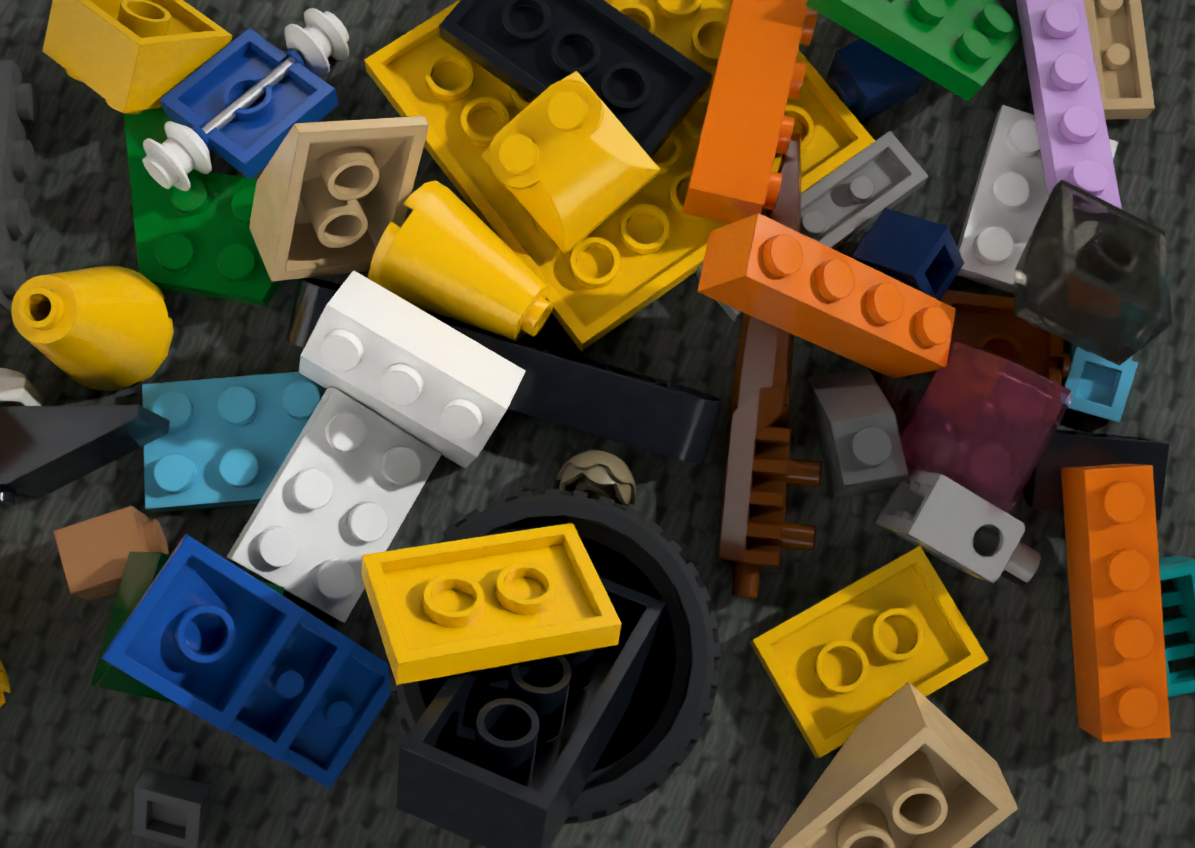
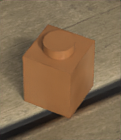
(99, 547)

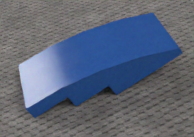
(251, 662)

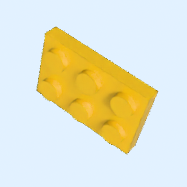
(487, 602)
(864, 646)

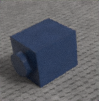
(871, 79)
(911, 252)

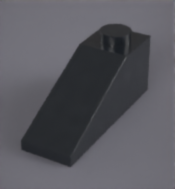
(59, 444)

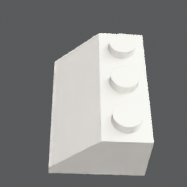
(410, 369)

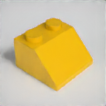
(131, 47)

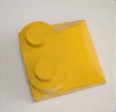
(569, 161)

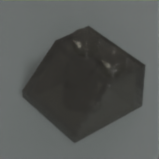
(1094, 276)

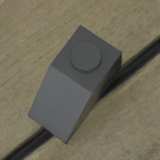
(856, 433)

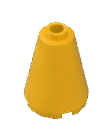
(459, 267)
(96, 324)

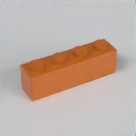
(747, 109)
(826, 297)
(1116, 601)

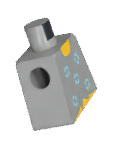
(959, 528)

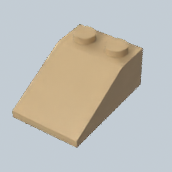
(334, 194)
(903, 784)

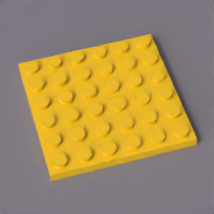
(646, 241)

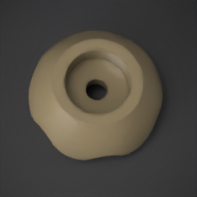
(598, 475)

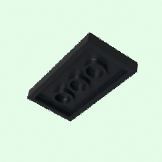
(546, 40)

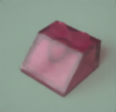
(984, 424)

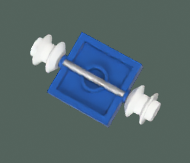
(247, 101)

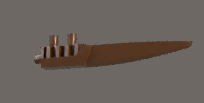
(757, 444)

